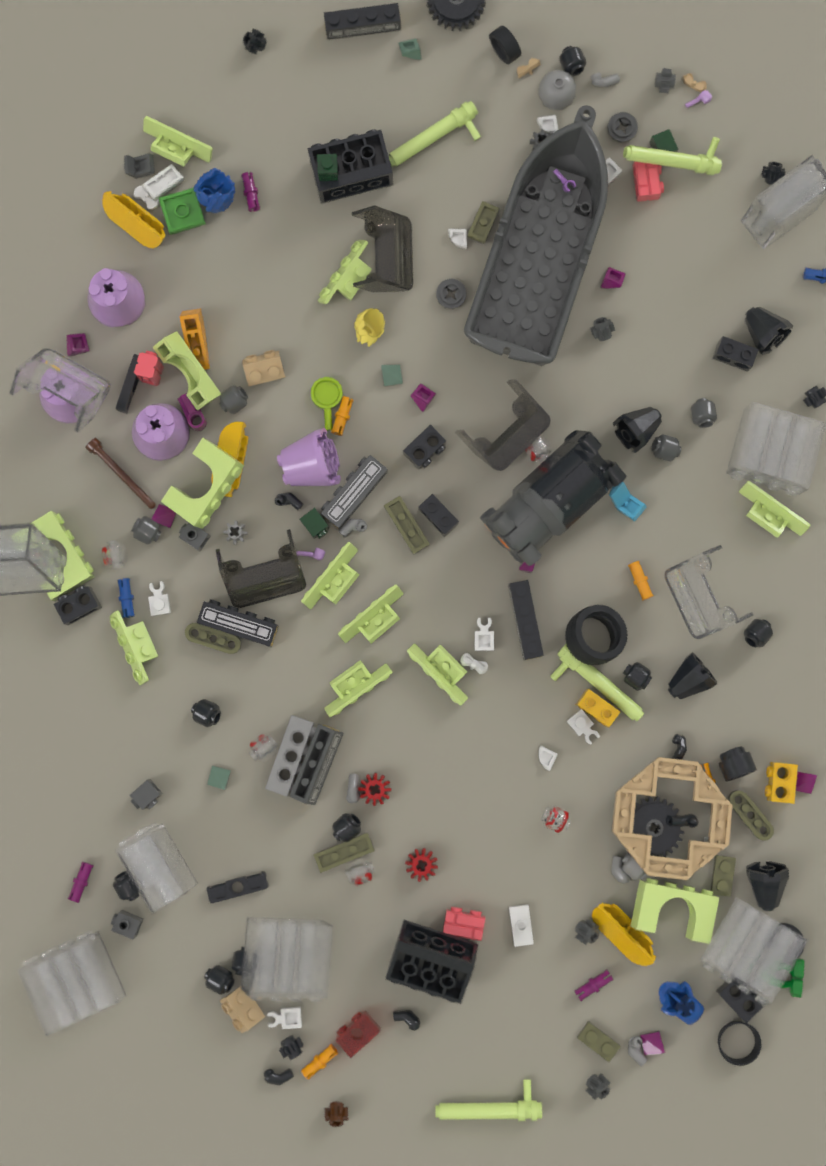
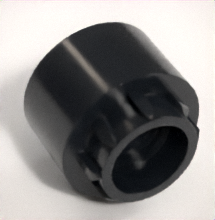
(736, 763)

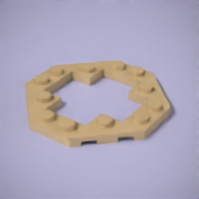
(703, 791)

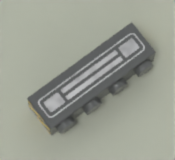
(354, 492)
(316, 764)

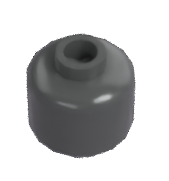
(233, 399)
(703, 413)
(666, 447)
(146, 530)

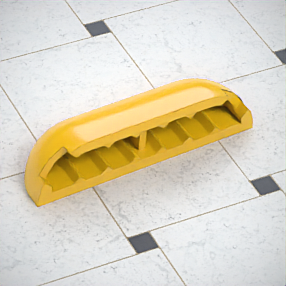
(133, 219)
(234, 443)
(618, 930)

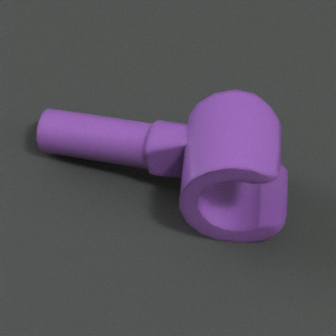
(564, 181)

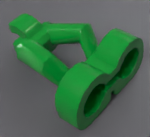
(796, 983)

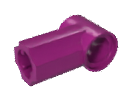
(191, 413)

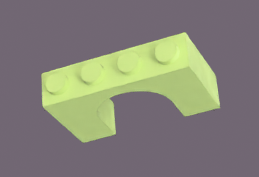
(224, 470)
(76, 569)
(701, 907)

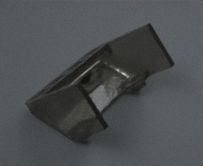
(392, 250)
(517, 438)
(264, 580)

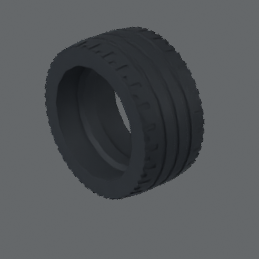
(614, 625)

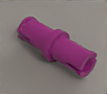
(250, 191)
(80, 882)
(594, 985)

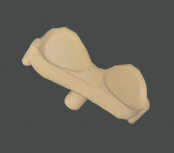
(523, 70)
(688, 80)

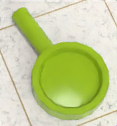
(326, 394)

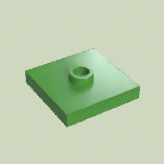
(182, 211)

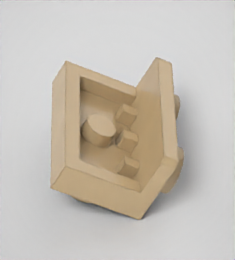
(263, 367)
(242, 1010)

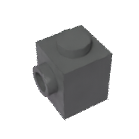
(194, 536)
(146, 795)
(126, 924)

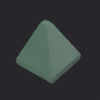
(410, 49)
(391, 375)
(219, 777)

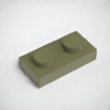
(483, 222)
(723, 875)
(598, 1041)

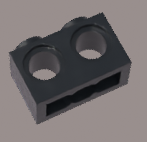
(735, 353)
(421, 444)
(438, 515)
(79, 610)
(737, 1001)

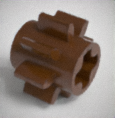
(336, 1114)

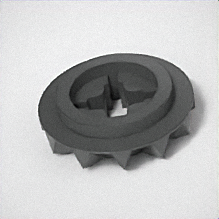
(626, 120)
(452, 285)

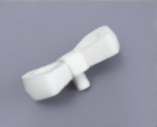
(140, 193)
(480, 666)

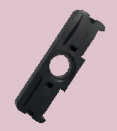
(129, 387)
(250, 884)

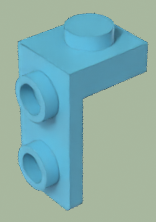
(626, 502)

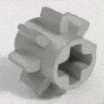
(235, 538)

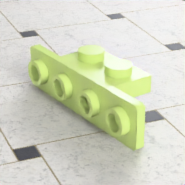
(175, 144)
(350, 271)
(771, 513)
(334, 580)
(375, 618)
(136, 645)
(442, 669)
(353, 684)

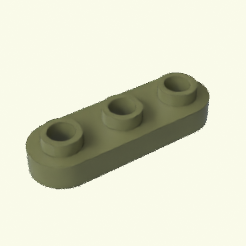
(204, 638)
(758, 819)

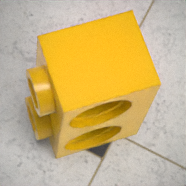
(597, 708)
(787, 782)

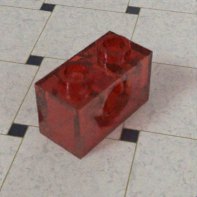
(353, 1044)

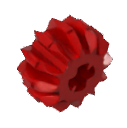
(377, 795)
(428, 866)

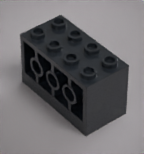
(361, 165)
(432, 961)

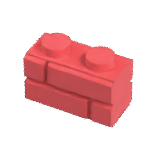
(647, 181)
(149, 368)
(464, 924)

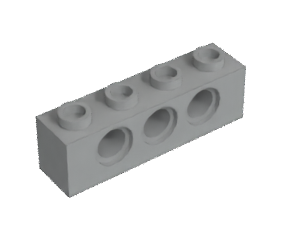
(275, 782)

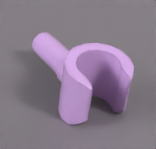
(704, 96)
(318, 553)

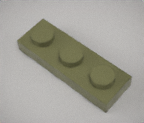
(406, 525)
(344, 852)

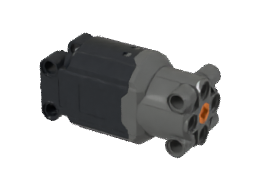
(553, 497)

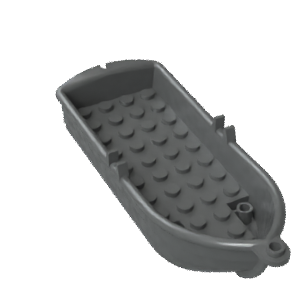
(542, 246)

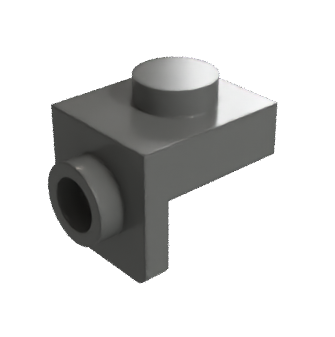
(139, 166)

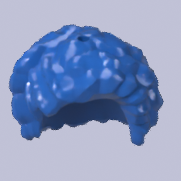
(215, 190)

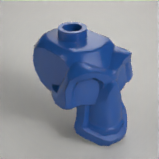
(680, 1002)

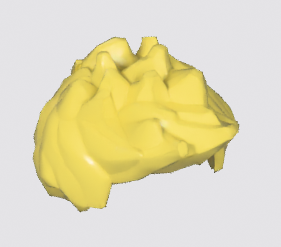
(369, 326)

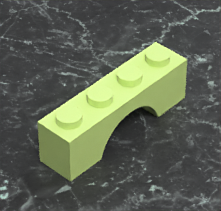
(200, 387)

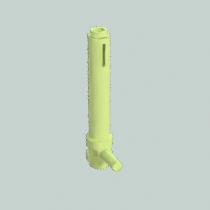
(456, 118)
(699, 163)
(599, 681)
(518, 1110)

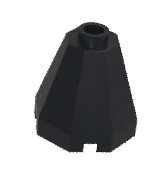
(766, 329)
(637, 427)
(691, 678)
(767, 883)

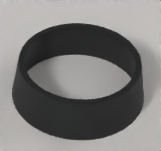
(752, 1056)

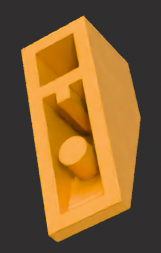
(195, 335)

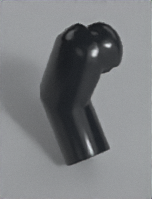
(288, 499)
(681, 746)
(685, 820)
(409, 1017)
(278, 1079)

